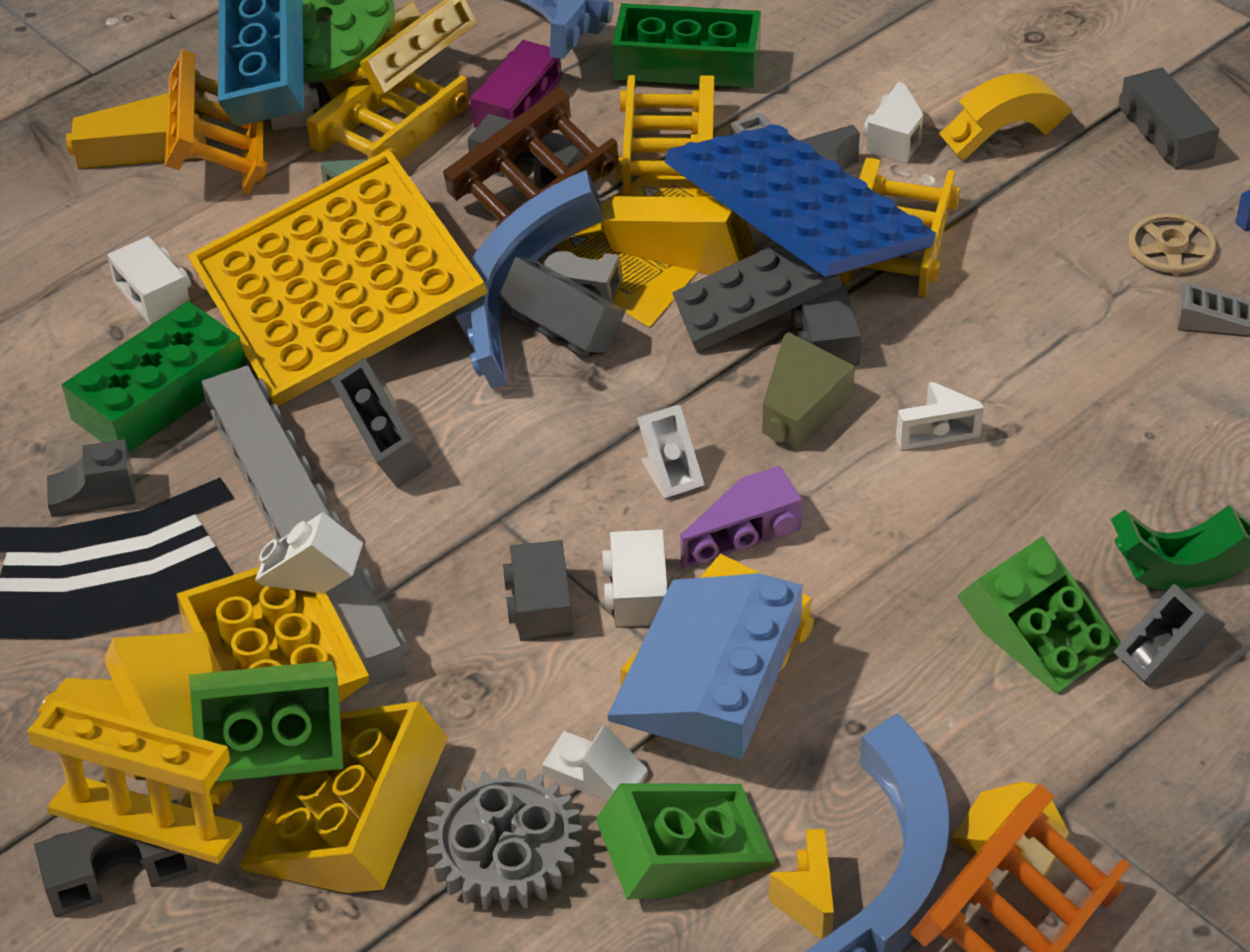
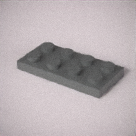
(748, 294)

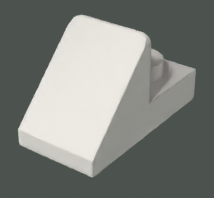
(942, 420)
(670, 452)
(594, 765)

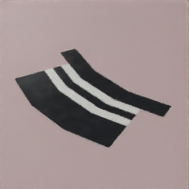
(108, 568)

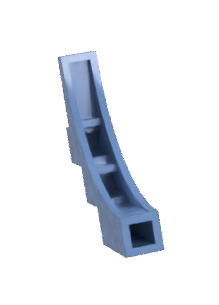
(571, 20)

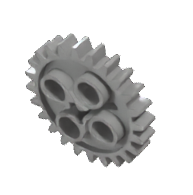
(470, 822)

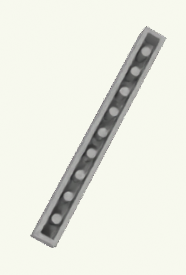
(286, 497)

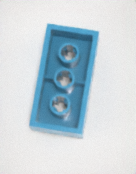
(260, 59)

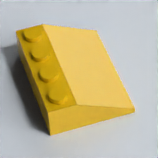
(270, 627)
(351, 822)

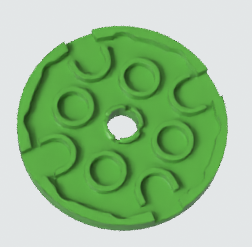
(346, 38)

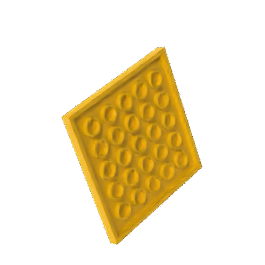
(336, 276)

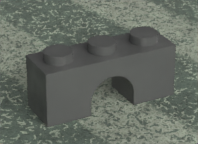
(557, 143)
(77, 861)

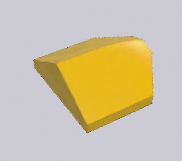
(992, 809)

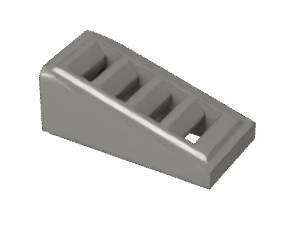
(1209, 311)

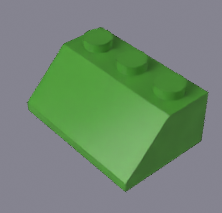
(270, 718)

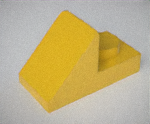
(807, 891)

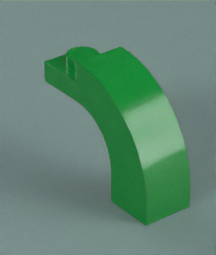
(1187, 557)

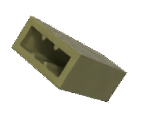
(804, 391)

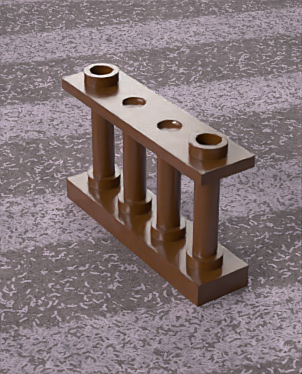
(524, 135)

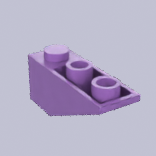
(747, 514)

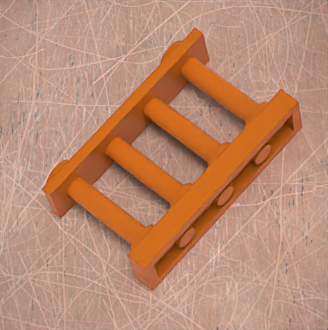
(1002, 852)

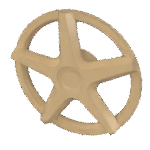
(1173, 243)

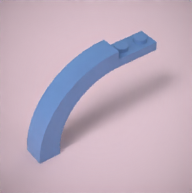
(527, 235)
(915, 789)

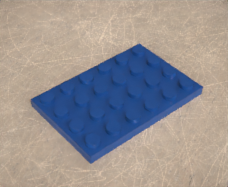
(800, 199)

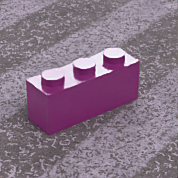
(517, 83)

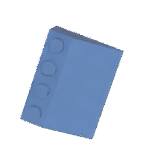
(711, 660)

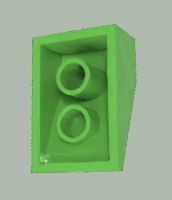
(681, 837)

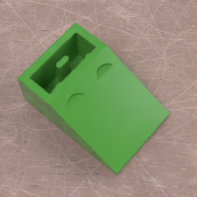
(1040, 616)

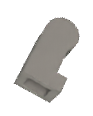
(595, 275)

